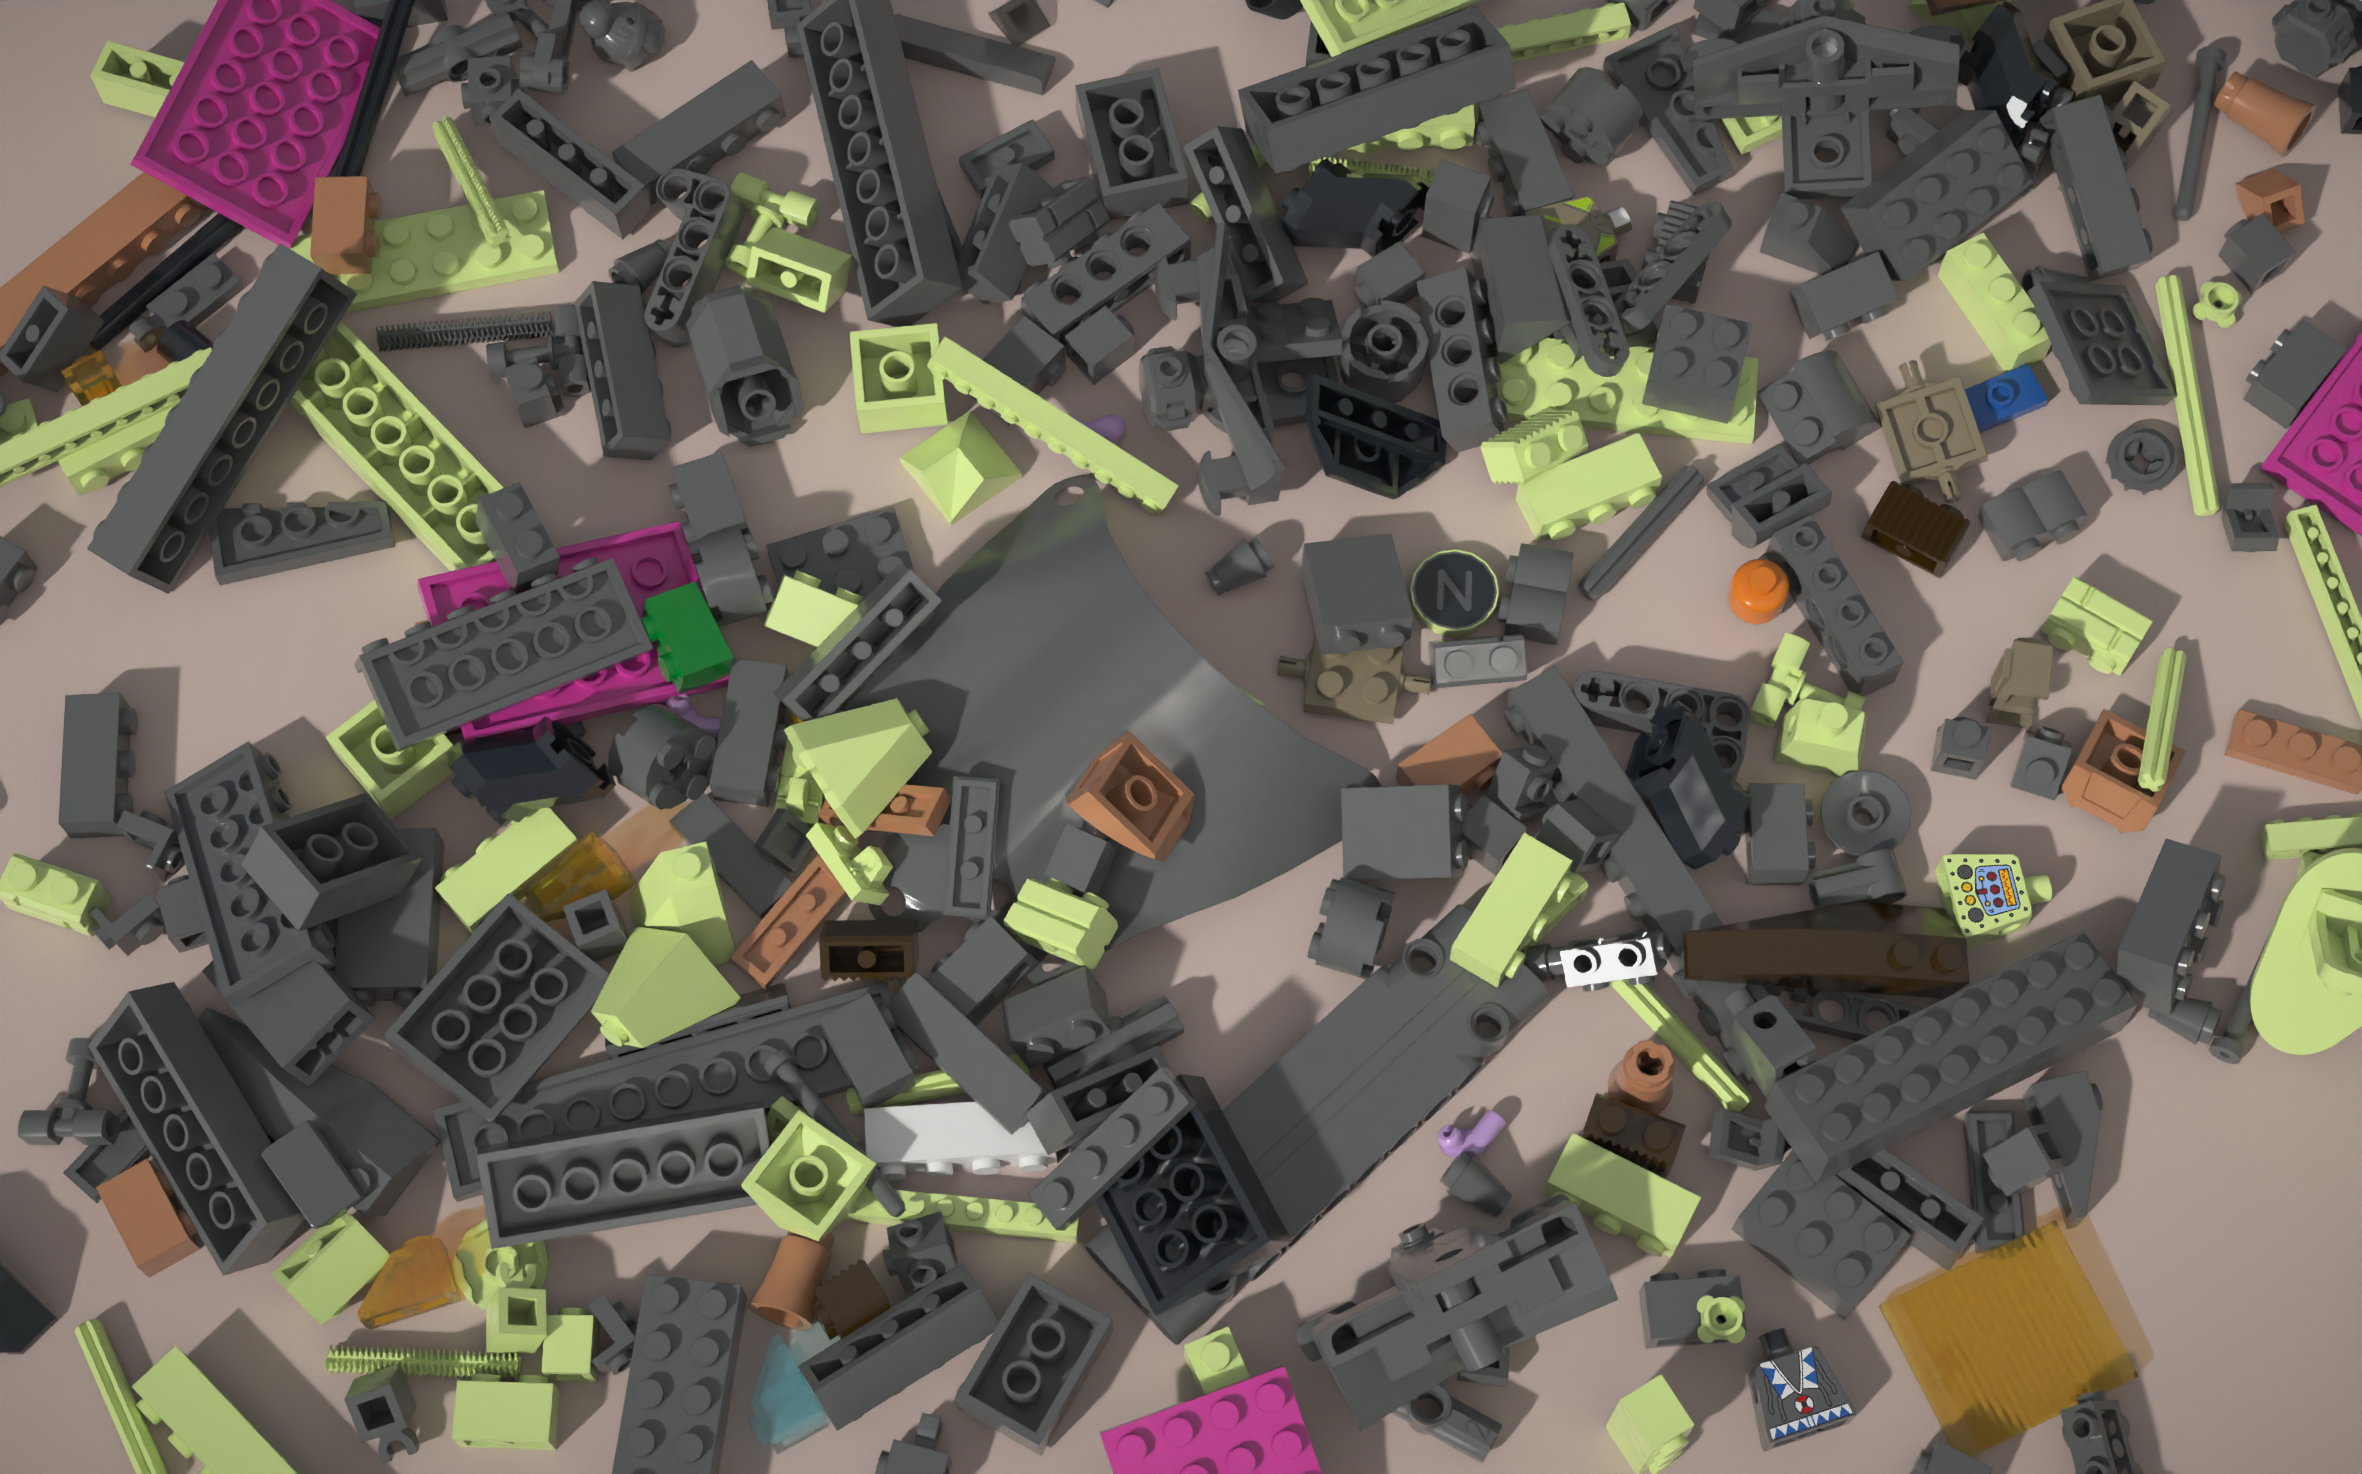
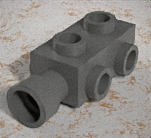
(1608, 960)
(2089, 1436)

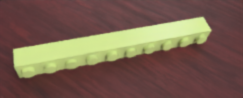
(1567, 31)
(97, 419)
(1052, 426)
(2329, 593)
(2304, 835)
(966, 1215)

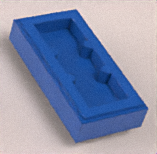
(2005, 397)

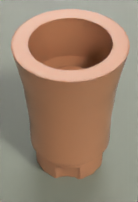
(2265, 111)
(1638, 1088)
(791, 1281)

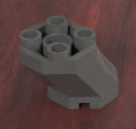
(744, 365)

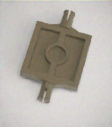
(1931, 431)
(1355, 683)

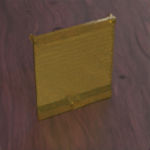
(2007, 1340)

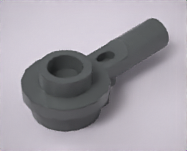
(519, 11)

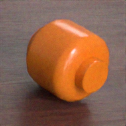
(1758, 591)

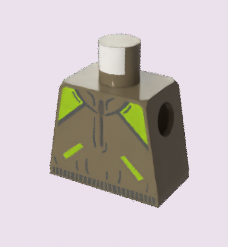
(1586, 214)

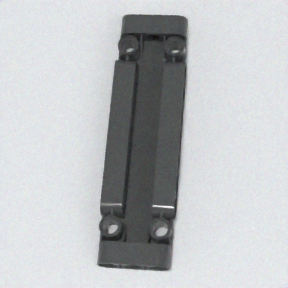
(1354, 1095)

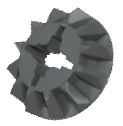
(2154, 448)

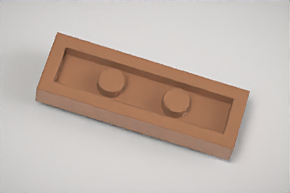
(2296, 751)
(911, 811)
(789, 924)

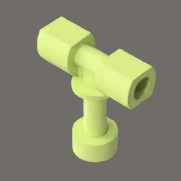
(769, 211)
(1788, 684)

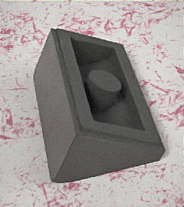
(312, 1175)

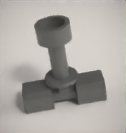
(562, 353)
(72, 1115)

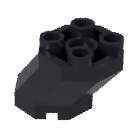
(2005, 72)
(1353, 209)
(528, 770)
(1688, 787)

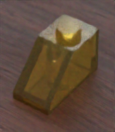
(91, 377)
(575, 874)
(411, 1284)

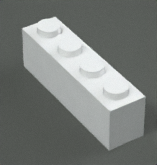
(948, 1139)

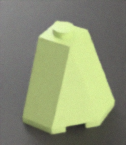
(862, 757)
(685, 896)
(659, 989)

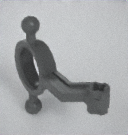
(549, 65)

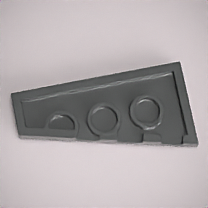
(1665, 90)
(275, 540)

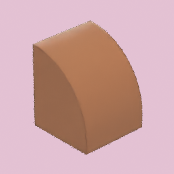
(2275, 197)

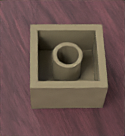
(2105, 50)

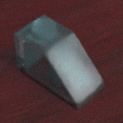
(783, 1401)

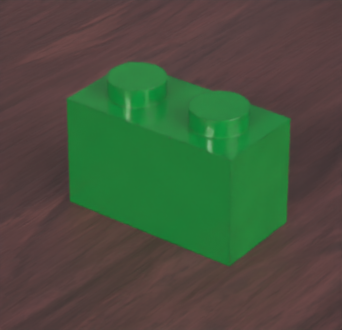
(686, 638)

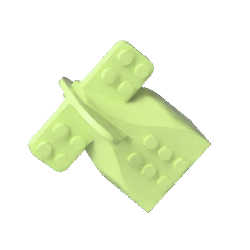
(2311, 966)

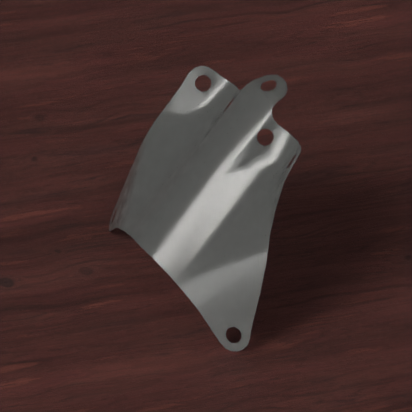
(1044, 664)

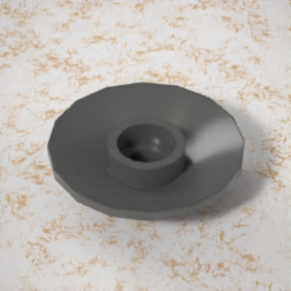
(1867, 794)

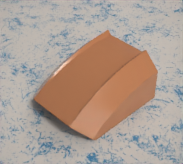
(2108, 772)
(1134, 798)

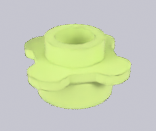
(2222, 294)
(1731, 1309)

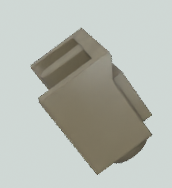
(2017, 682)

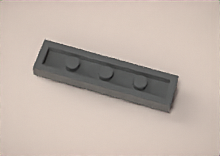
(1112, 1148)

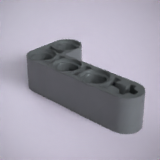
(670, 302)
(1706, 704)

